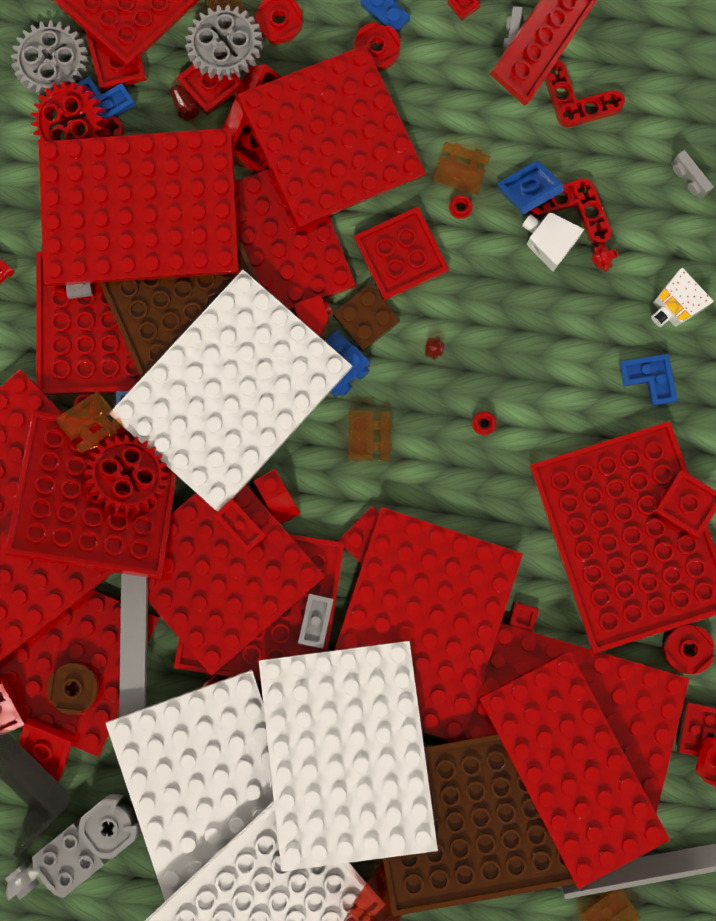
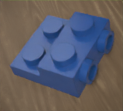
(354, 357)

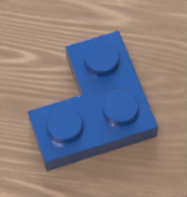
(387, 13)
(114, 101)
(655, 372)

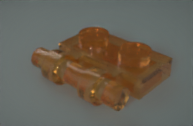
(460, 175)
(84, 416)
(361, 436)

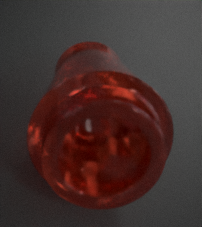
(185, 105)

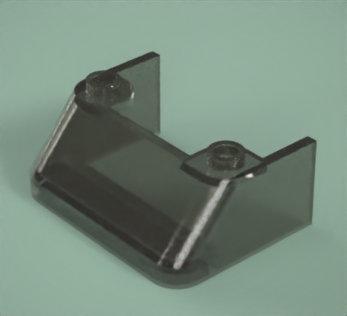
(34, 787)

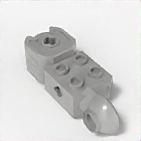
(78, 850)

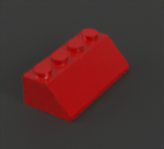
(245, 147)

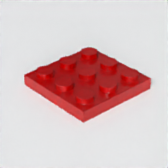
(401, 253)

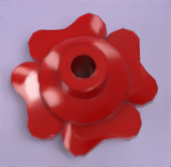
(603, 257)

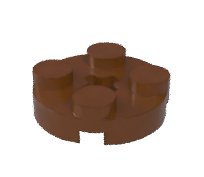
(62, 698)

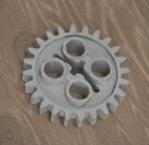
(241, 29)
(36, 45)

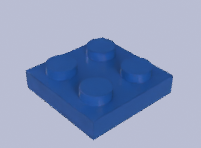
(530, 187)

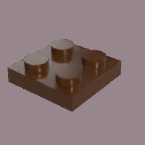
(366, 317)

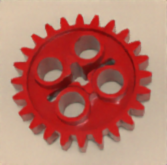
(62, 100)
(106, 484)

